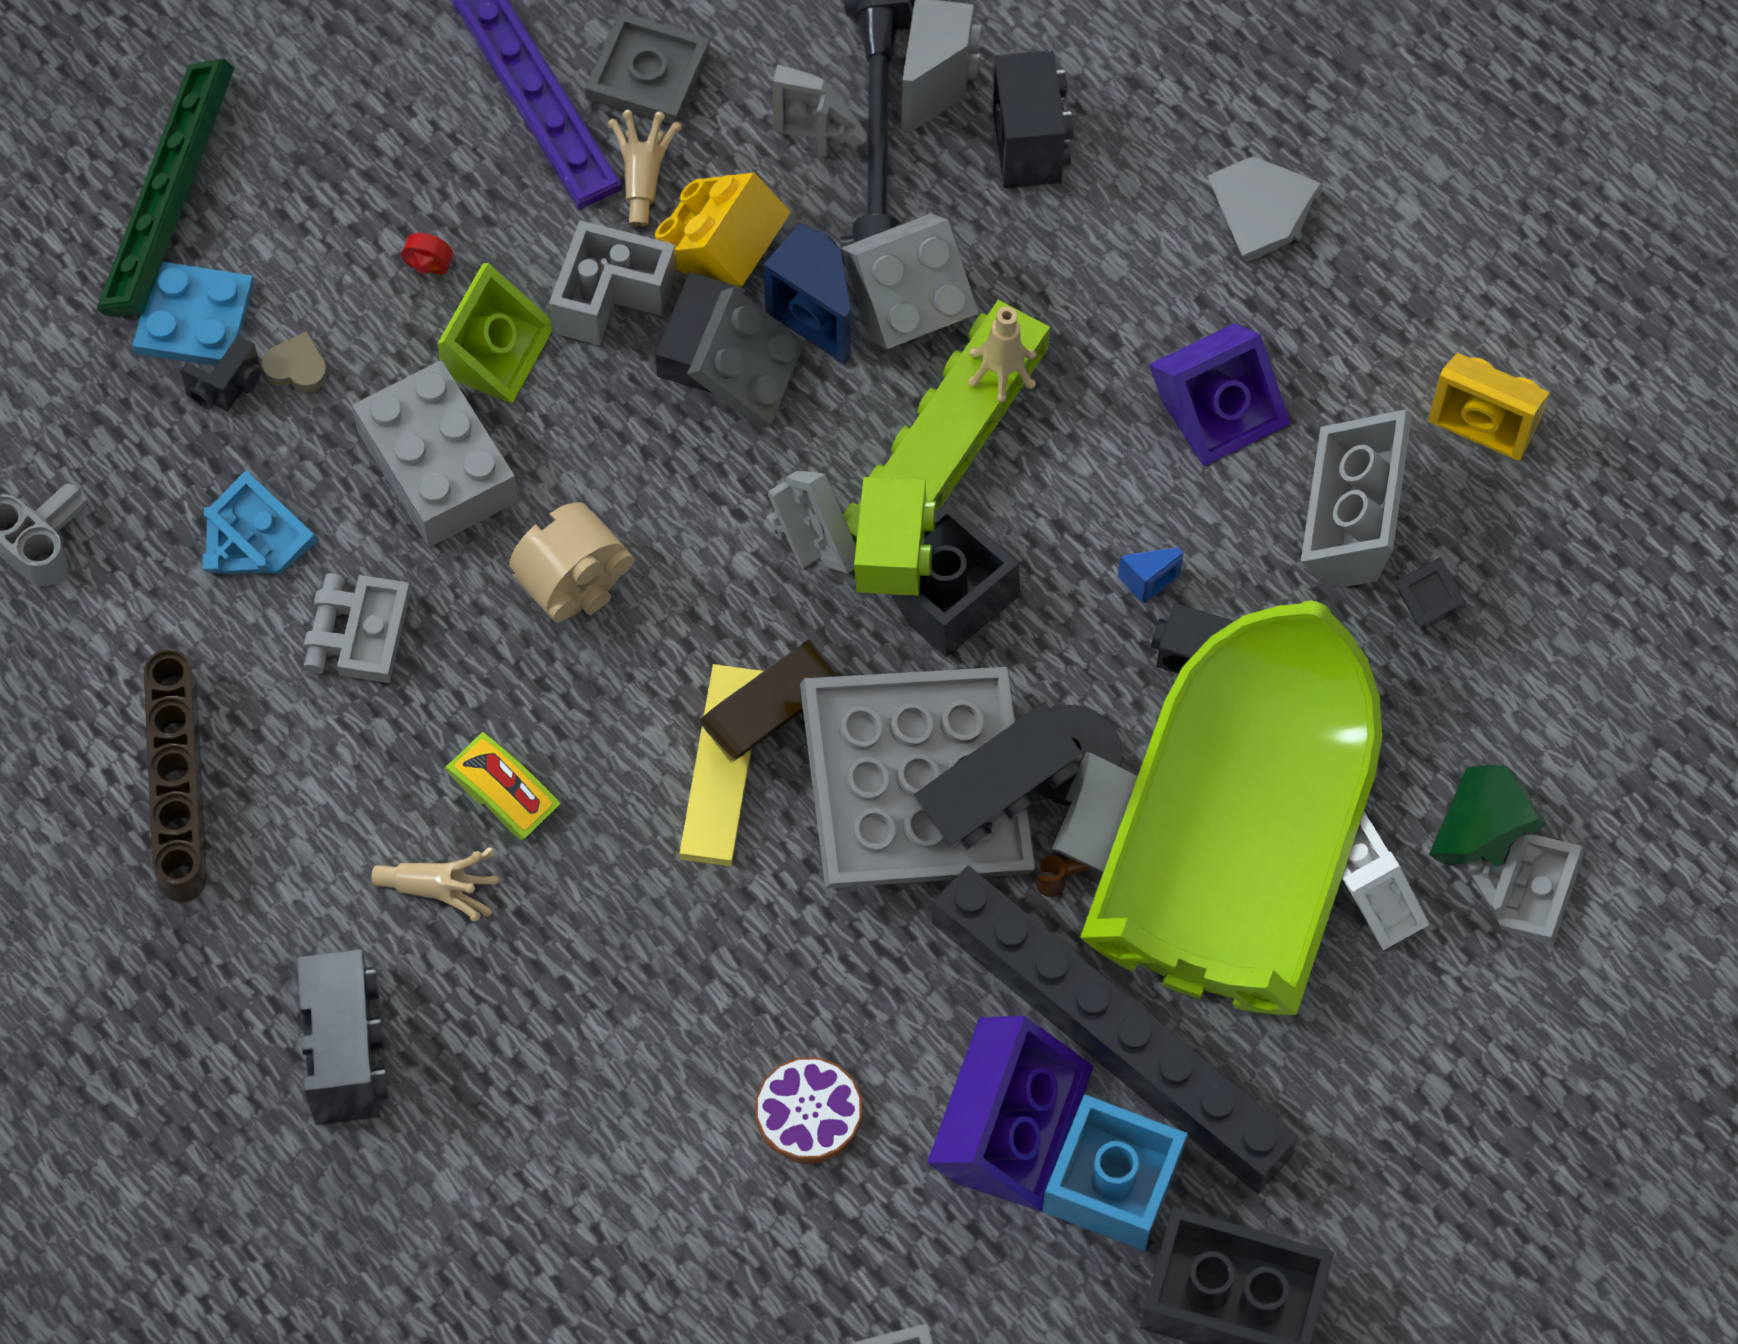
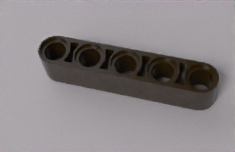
(171, 753)

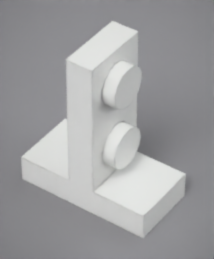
(1381, 888)

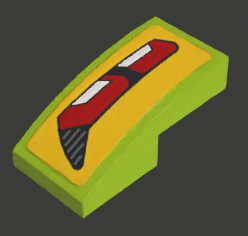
(502, 785)

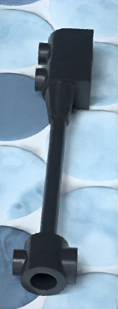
(878, 29)

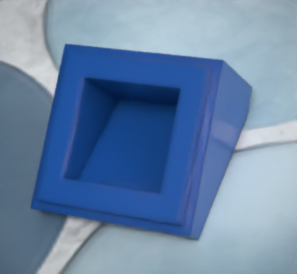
(1150, 571)

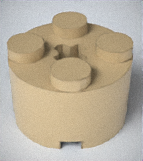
(570, 562)

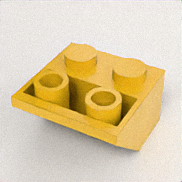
(723, 226)

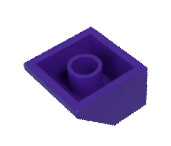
(1221, 392)

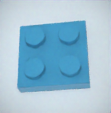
(193, 314)

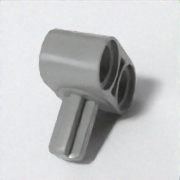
(37, 534)

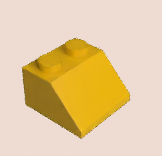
(1488, 405)

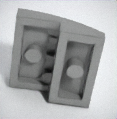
(1095, 813)

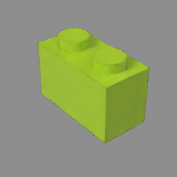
(892, 535)

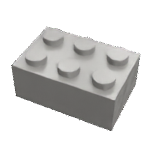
(435, 453)

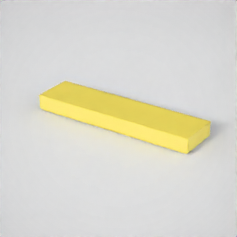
(716, 784)

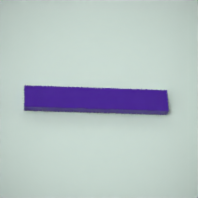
(540, 100)

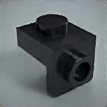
(234, 373)

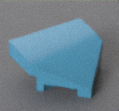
(252, 531)

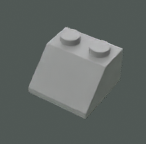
(938, 59)

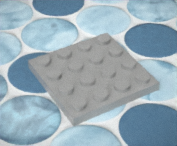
(881, 743)

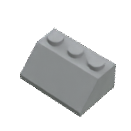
(1356, 498)

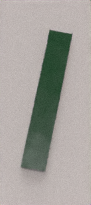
(165, 188)

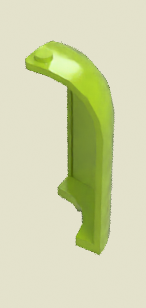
(1244, 812)

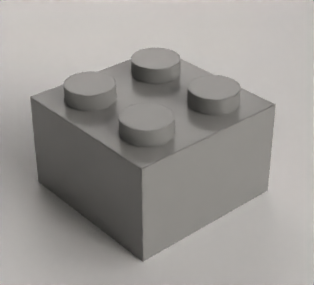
(909, 280)

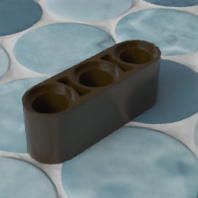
(764, 702)

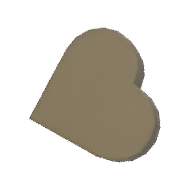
(295, 364)

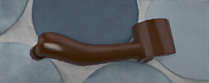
(1055, 885)

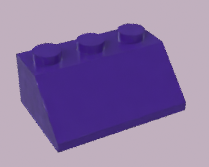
(1010, 1110)

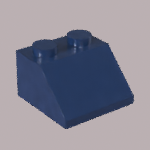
(809, 290)

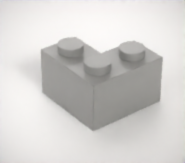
(608, 270)

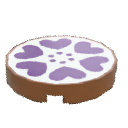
(808, 1110)

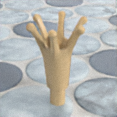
(642, 164)
(1003, 352)
(439, 881)

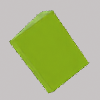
(494, 336)

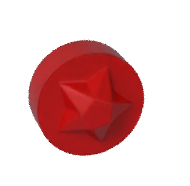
(427, 253)

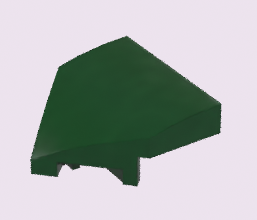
(1486, 817)

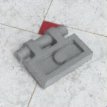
(371, 632)

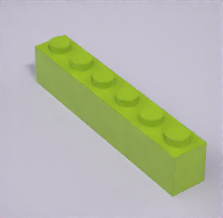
(956, 416)

